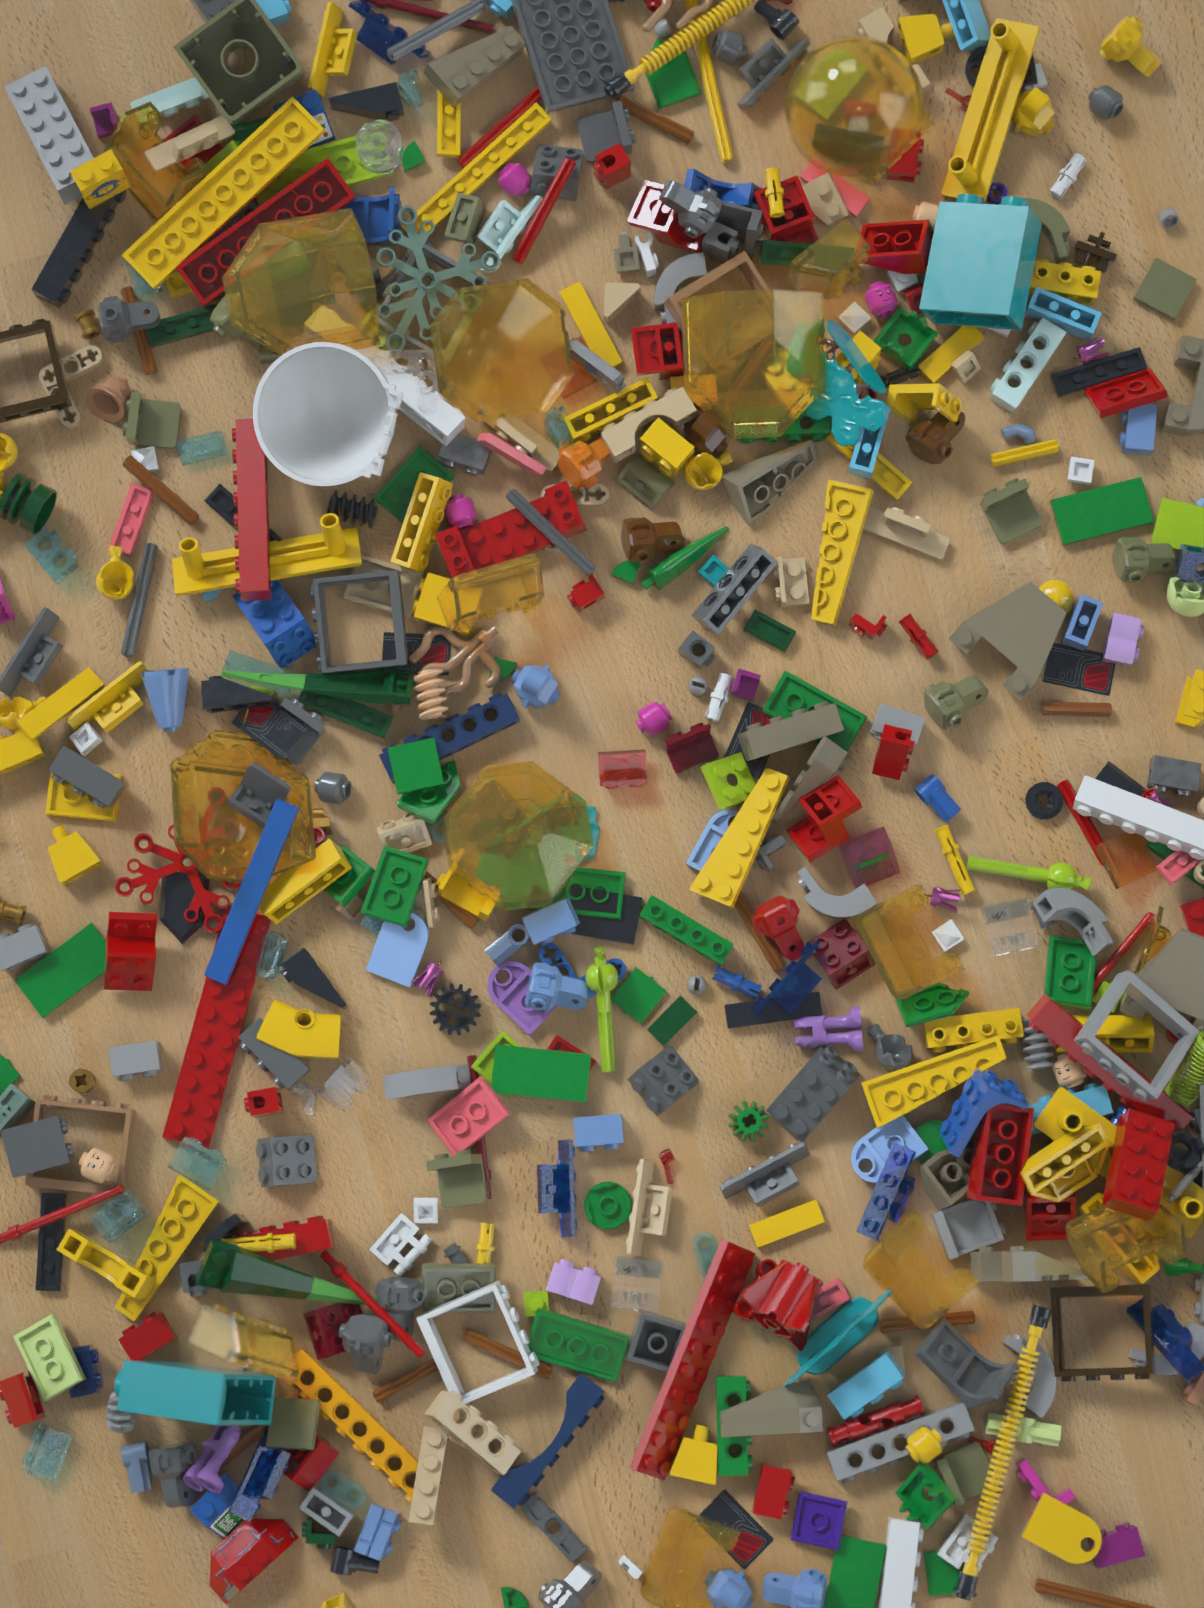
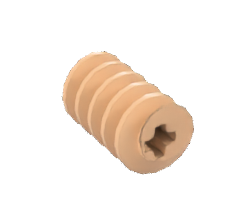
(430, 694)

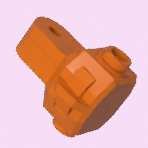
(582, 462)

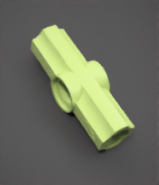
(1029, 1430)

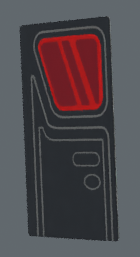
(438, 652)
(1079, 669)
(751, 715)
(271, 728)
(752, 1536)

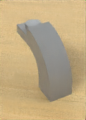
(675, 276)
(835, 906)
(1079, 912)
(426, 1081)
(1162, 1366)
(1044, 1380)

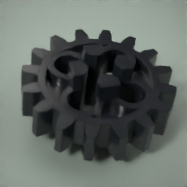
(443, 1016)

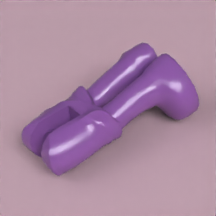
(822, 1038)
(215, 1450)

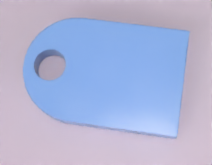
(710, 838)
(399, 951)
(878, 1144)

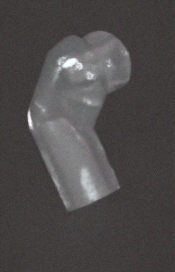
(308, 1096)

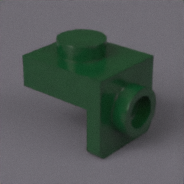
(322, 1539)

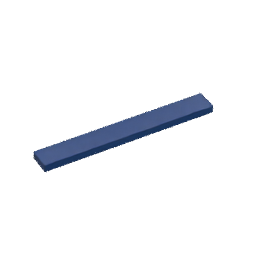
(251, 891)

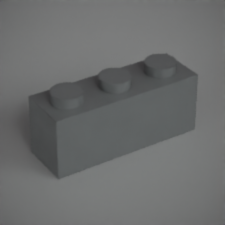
(86, 778)
(285, 1067)

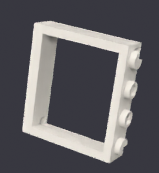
(441, 1355)

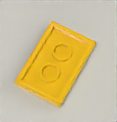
(69, 804)

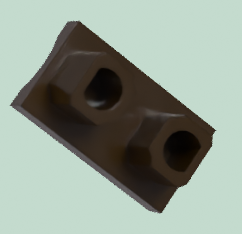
(1104, 257)

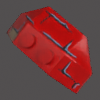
(247, 1554)

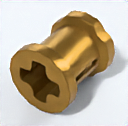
(88, 324)
(12, 912)

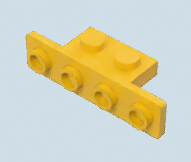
(333, 50)
(112, 703)

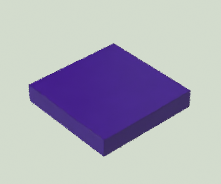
(819, 1520)

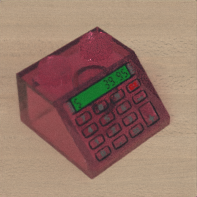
(869, 858)

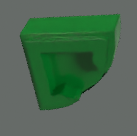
(412, 157)
(626, 571)
(507, 667)
(513, 1598)

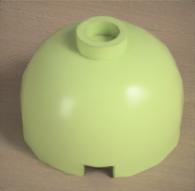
(1185, 597)

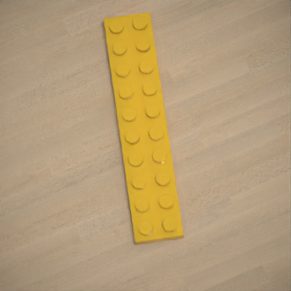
(223, 193)

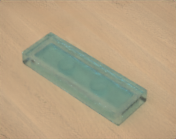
(243, 663)

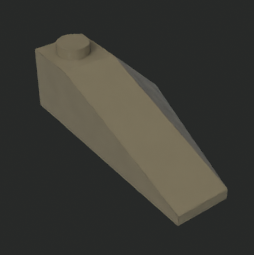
(761, 481)

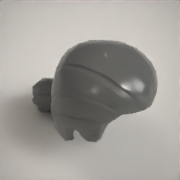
(890, 1049)

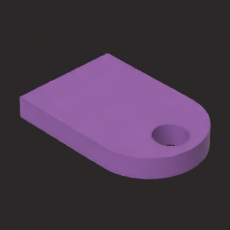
(512, 996)

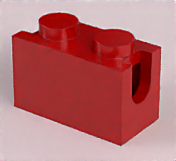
(908, 165)
(612, 166)
(892, 752)
(264, 1102)
(147, 1337)
(772, 1491)

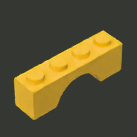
(106, 1263)

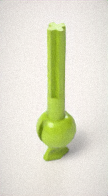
(1057, 876)
(603, 978)

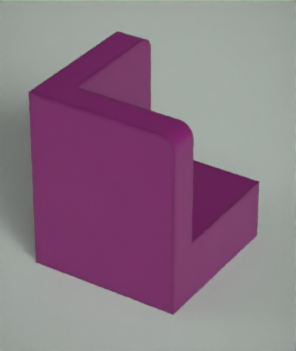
(104, 119)
(745, 685)

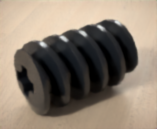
(353, 509)

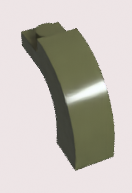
(1054, 227)

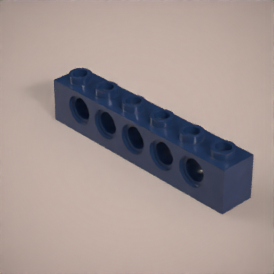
(463, 739)

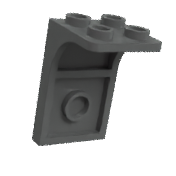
(813, 1092)
(963, 1367)

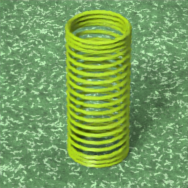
(1189, 1075)

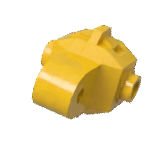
(1126, 44)
(1033, 113)

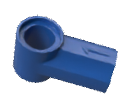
(933, 793)

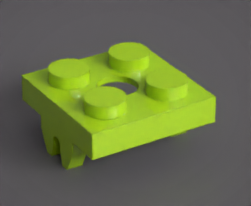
(716, 774)

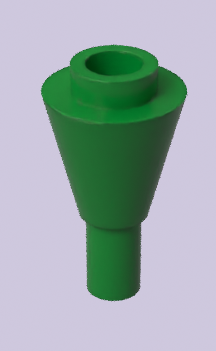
(1182, 1267)

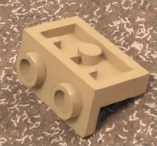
(791, 582)
(404, 834)
(425, 904)

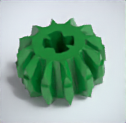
(744, 1114)

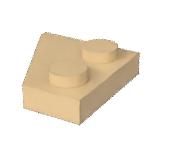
(825, 199)

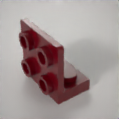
(691, 747)
(842, 953)
(325, 1326)

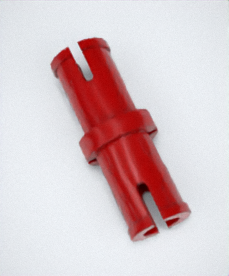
(918, 636)

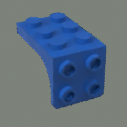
(377, 217)
(279, 625)
(978, 1096)

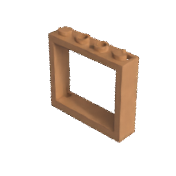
(740, 261)
(96, 1107)

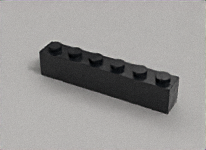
(74, 250)

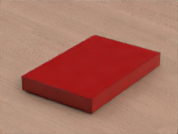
(1125, 393)

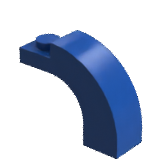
(731, 193)

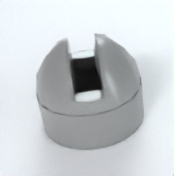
(663, 30)
(1170, 223)
(695, 690)
(691, 983)

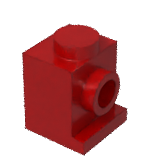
(585, 594)

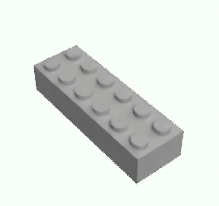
(50, 129)

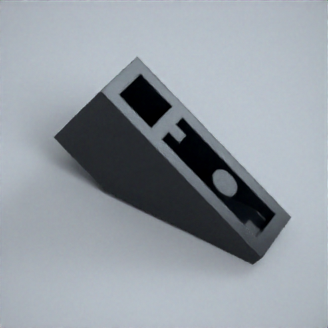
(375, 103)
(226, 695)
(308, 975)

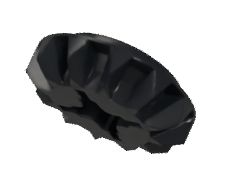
(1055, 800)

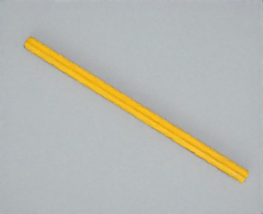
(712, 93)

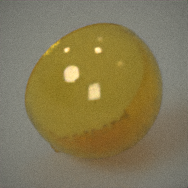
(855, 107)

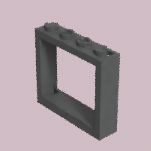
(319, 616)

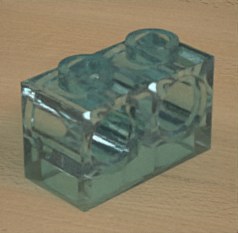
(48, 558)
(118, 1216)

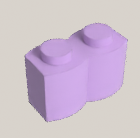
(1122, 639)
(573, 1282)

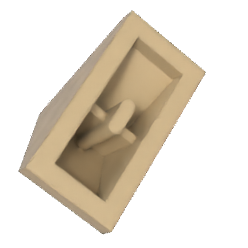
(617, 297)

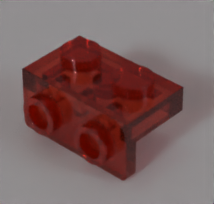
(622, 768)

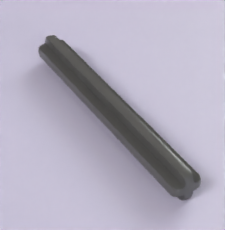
(435, 29)
(550, 532)
(139, 600)

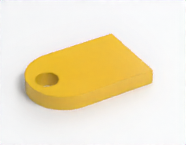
(1061, 1530)

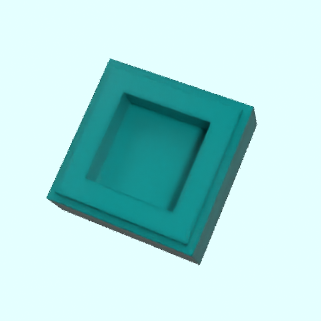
(713, 570)

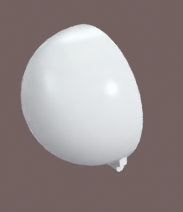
(325, 414)

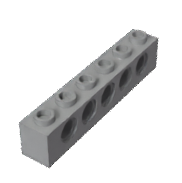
(839, 1456)

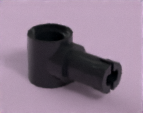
(780, 21)
(346, 1561)

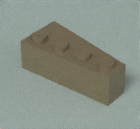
(470, 67)
(790, 732)

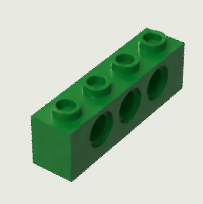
(795, 433)
(686, 930)
(727, 1464)

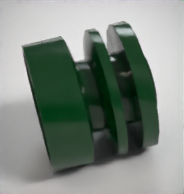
(27, 503)

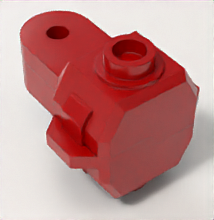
(778, 920)

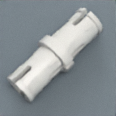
(1067, 176)
(719, 697)

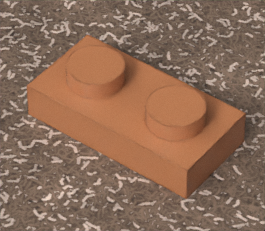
(1194, 1389)

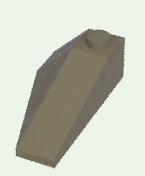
(819, 768)
(947, 1176)
(778, 1411)

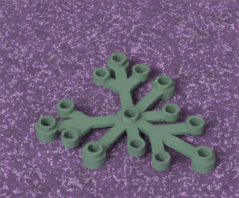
(414, 304)

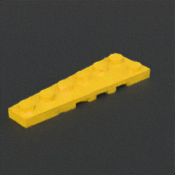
(842, 529)
(736, 851)
(917, 1084)
(174, 1230)

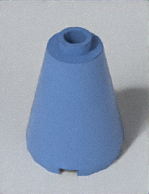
(167, 695)

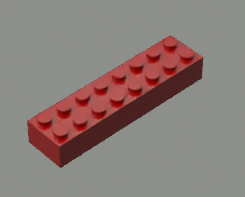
(313, 193)

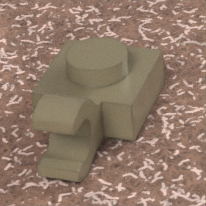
(626, 257)

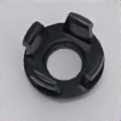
(1194, 1147)

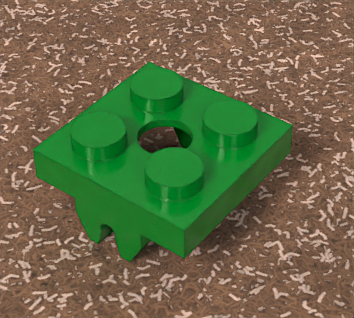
(910, 325)
(914, 1502)

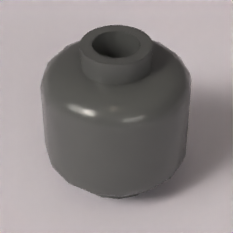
(729, 46)
(1105, 102)
(333, 788)

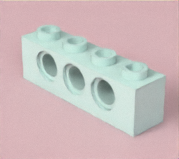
(1010, 397)

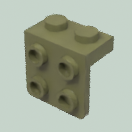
(151, 422)
(1010, 511)
(459, 1178)
(963, 1471)

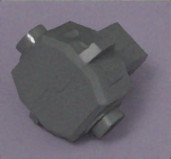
(695, 210)
(121, 319)
(399, 1299)
(365, 1340)
(170, 1465)

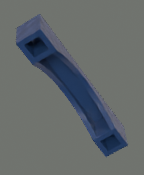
(517, 1480)

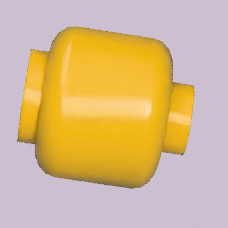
(924, 1445)

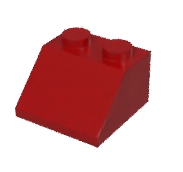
(21, 1399)
(308, 1466)

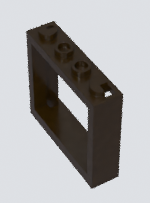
(46, 403)
(1094, 1374)

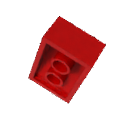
(899, 245)

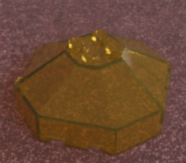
(501, 350)
(517, 835)

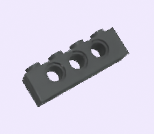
(734, 589)

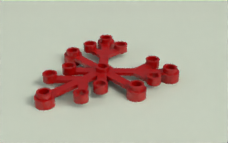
(152, 876)

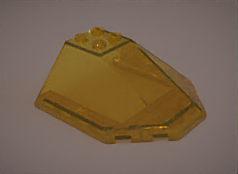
(305, 284)
(754, 357)
(214, 834)

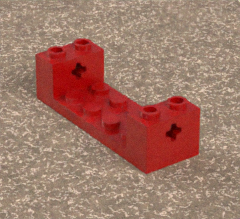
(510, 533)

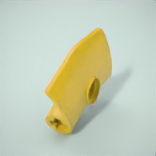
(284, 1032)

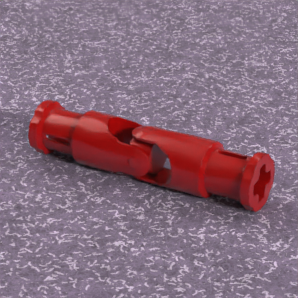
(892, 1415)

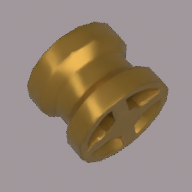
(85, 1083)

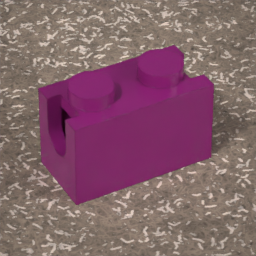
(1118, 1545)

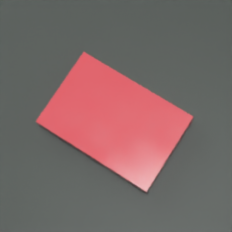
(468, 1116)

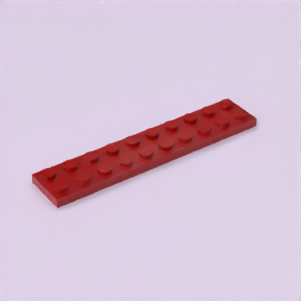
(214, 1044)
(692, 1360)

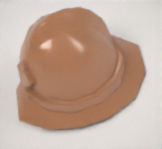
(109, 399)

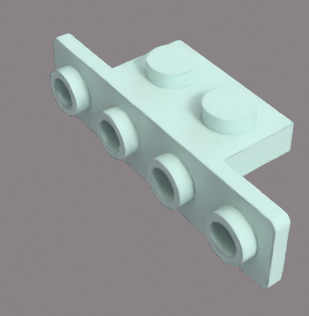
(175, 97)
(504, 227)

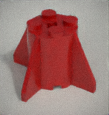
(784, 1301)

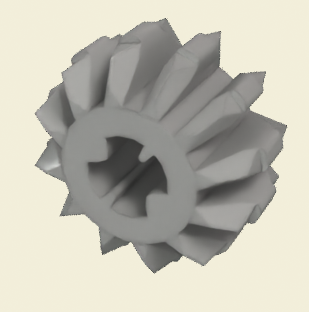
(119, 1420)

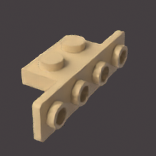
(189, 143)
(526, 440)
(906, 531)
(649, 1208)

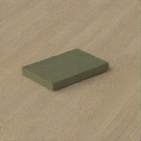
(450, 1281)

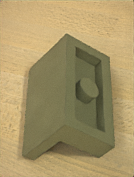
(465, 219)
(645, 480)

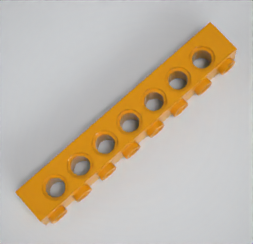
(357, 1413)

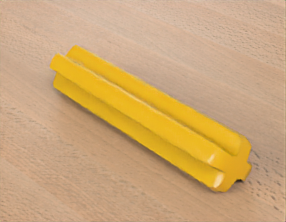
(1024, 452)

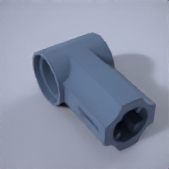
(506, 946)
(136, 1459)

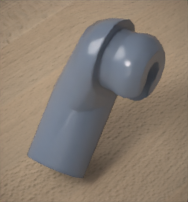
(1021, 430)

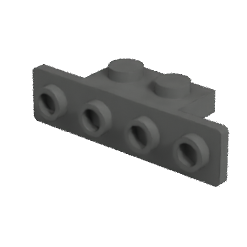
(766, 66)
(33, 655)
(768, 1178)

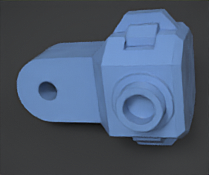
(535, 686)
(550, 988)
(728, 1589)
(798, 1591)

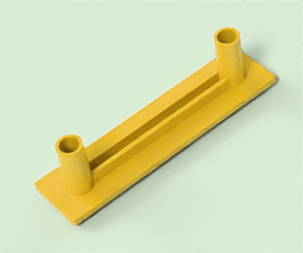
(990, 109)
(291, 557)
(1069, 1114)

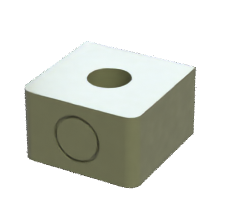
(236, 27)

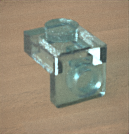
(409, 93)

